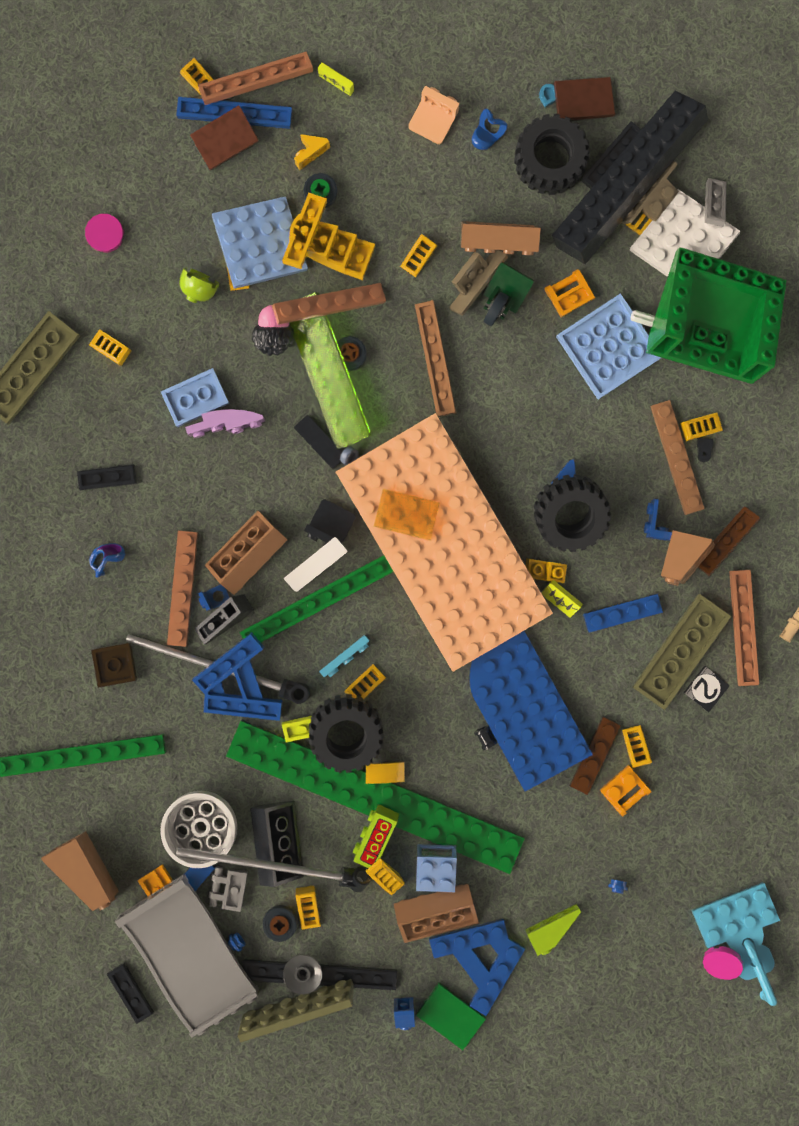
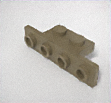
(656, 198)
(474, 278)

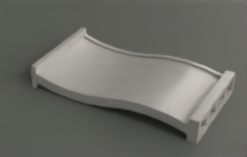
(188, 956)

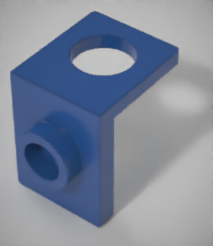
(207, 601)

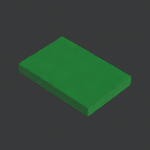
(450, 1016)

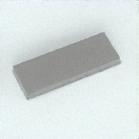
(715, 202)

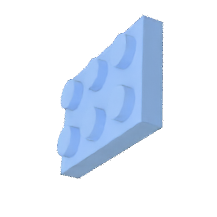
(194, 397)

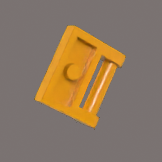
(574, 297)
(620, 786)

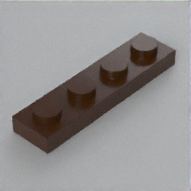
(729, 539)
(599, 747)

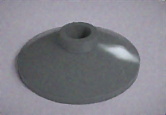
(302, 983)

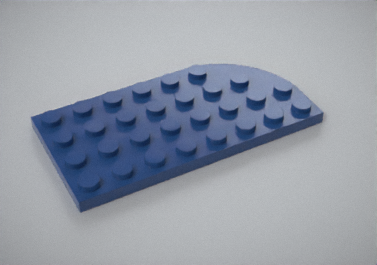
(526, 712)

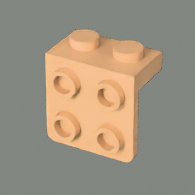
(434, 115)

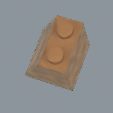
(684, 556)

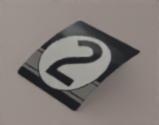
(706, 689)

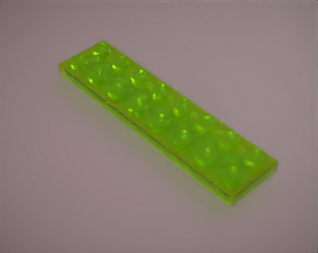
(330, 380)

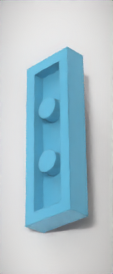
(345, 657)

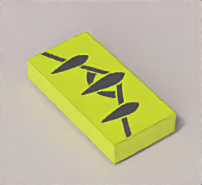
(336, 79)
(561, 598)

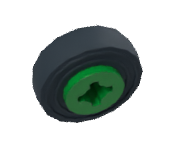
(320, 181)

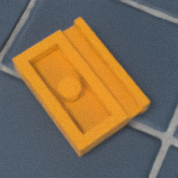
(155, 880)

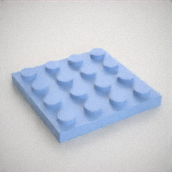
(256, 241)
(607, 346)

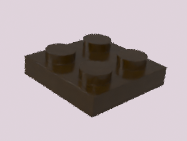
(114, 665)

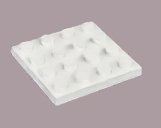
(682, 227)

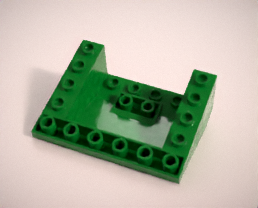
(718, 317)

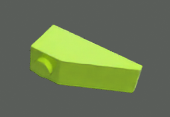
(549, 932)

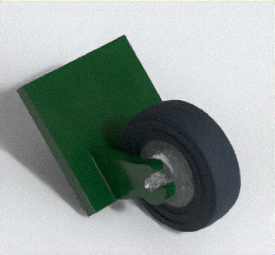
(507, 289)

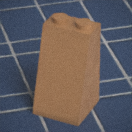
(83, 871)

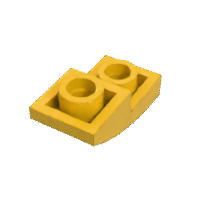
(546, 570)
(385, 772)

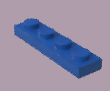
(622, 613)

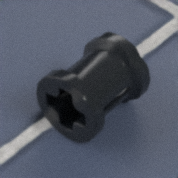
(485, 737)

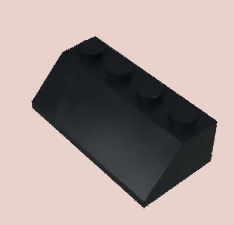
(276, 840)

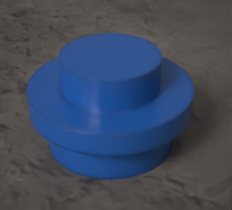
(618, 886)
(236, 942)

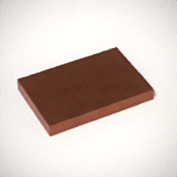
(584, 98)
(224, 137)

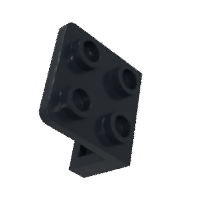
(330, 522)

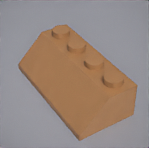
(500, 237)
(245, 553)
(435, 913)

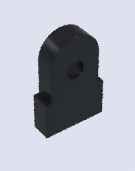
(704, 445)

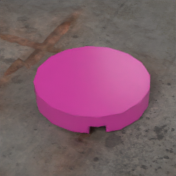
(104, 233)
(723, 963)

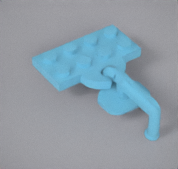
(734, 922)

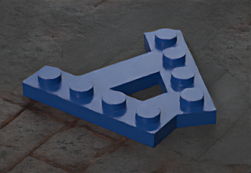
(251, 702)
(461, 945)

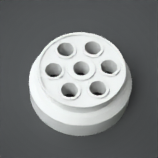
(176, 817)

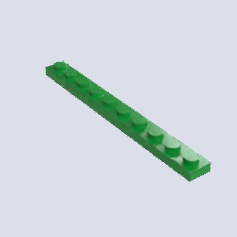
(319, 600)
(82, 755)

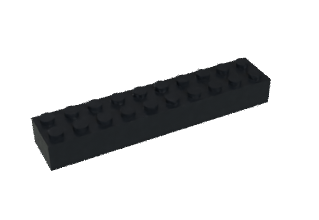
(630, 176)

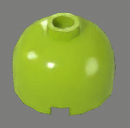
(197, 285)

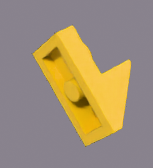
(315, 147)

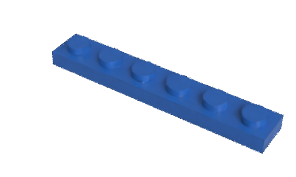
(255, 113)

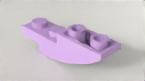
(232, 419)

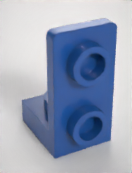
(649, 528)

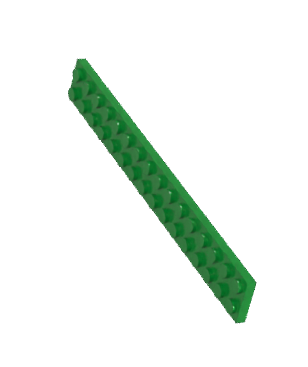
(416, 812)

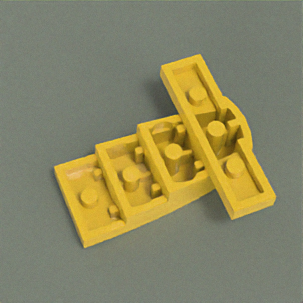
(325, 242)

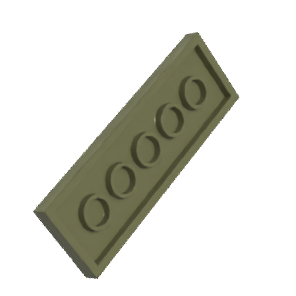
(33, 364)
(681, 651)
(296, 1010)

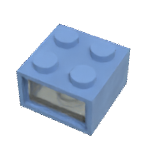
(436, 868)

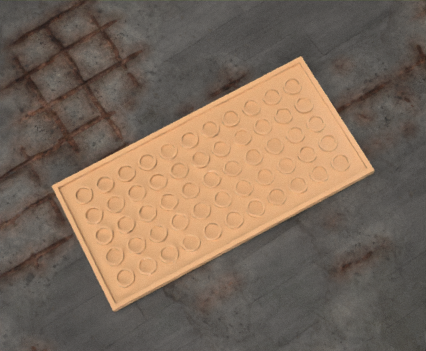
(469, 575)

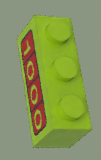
(375, 836)

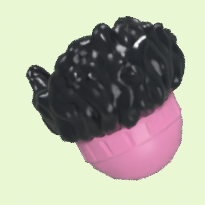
(270, 336)

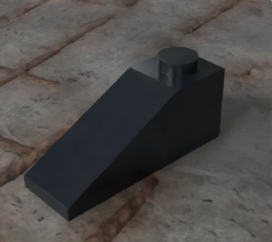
(224, 618)

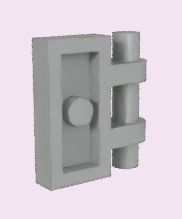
(234, 889)

